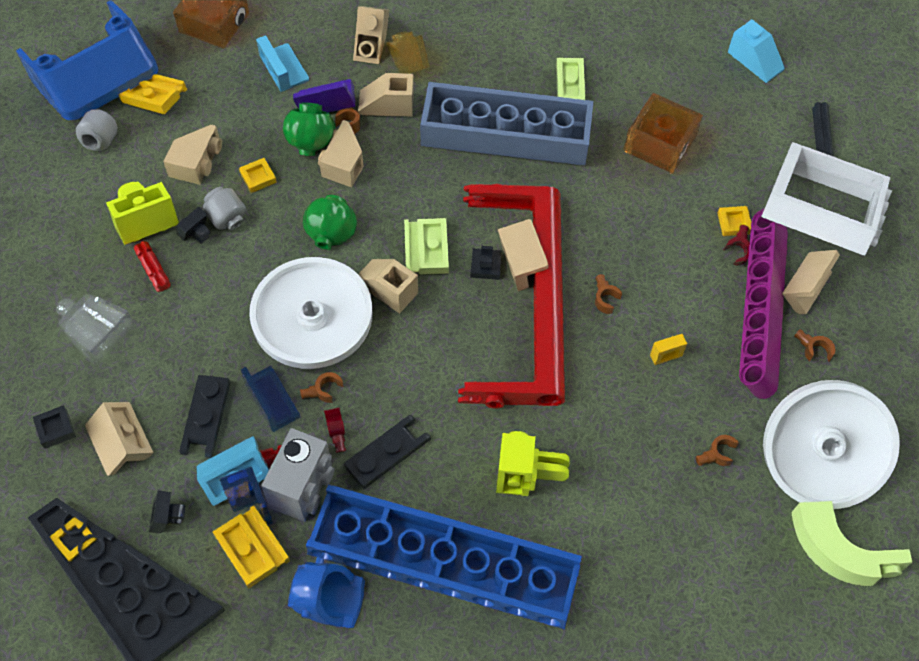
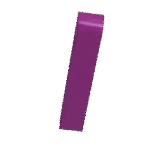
(763, 307)

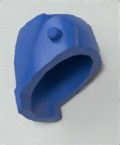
(327, 593)

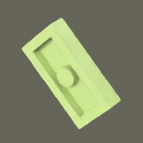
(570, 78)

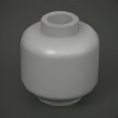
(96, 130)
(224, 208)

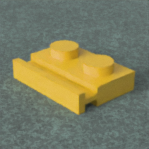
(154, 94)
(251, 546)

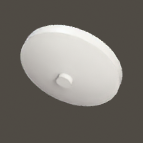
(311, 312)
(831, 443)

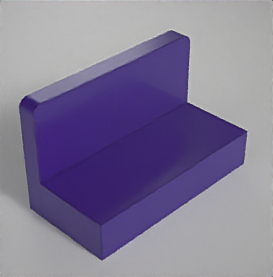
(331, 96)

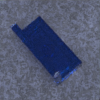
(271, 397)
(244, 491)

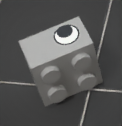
(298, 475)

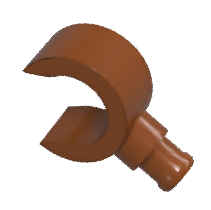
(348, 114)
(605, 289)
(808, 342)
(315, 390)
(713, 455)

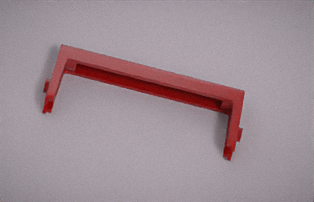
(549, 367)

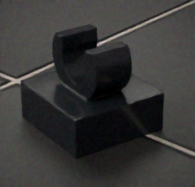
(194, 226)
(486, 263)
(54, 427)
(164, 512)

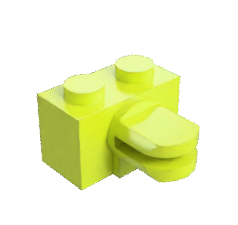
(141, 211)
(523, 464)

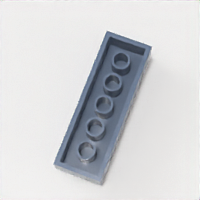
(506, 123)

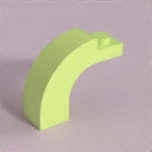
(836, 555)

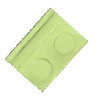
(426, 246)

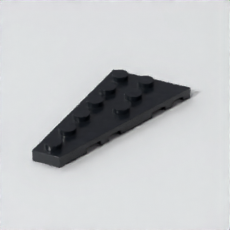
(130, 594)

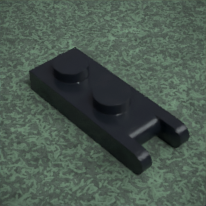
(205, 414)
(385, 453)

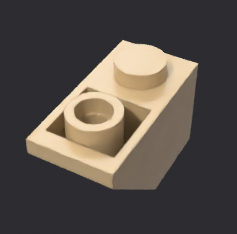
(370, 34)
(388, 96)
(192, 155)
(343, 157)
(390, 282)

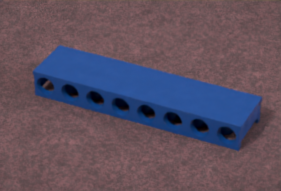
(445, 556)

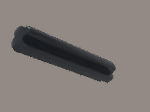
(822, 128)

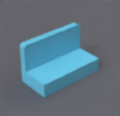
(281, 64)
(228, 462)

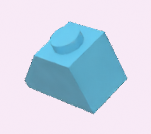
(756, 51)

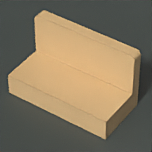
(522, 251)
(810, 279)
(117, 436)

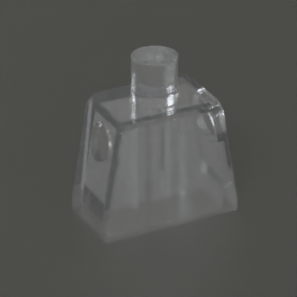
(93, 325)

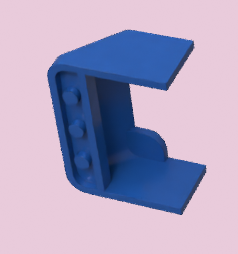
(96, 72)

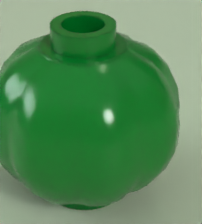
(308, 128)
(329, 221)

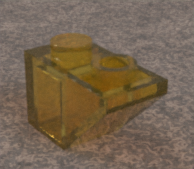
(408, 52)

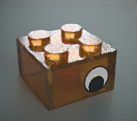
(211, 19)
(663, 132)

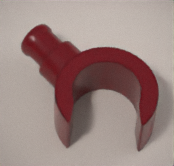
(740, 240)
(336, 428)

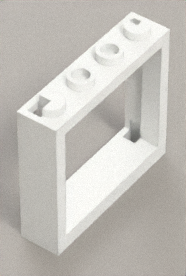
(822, 222)

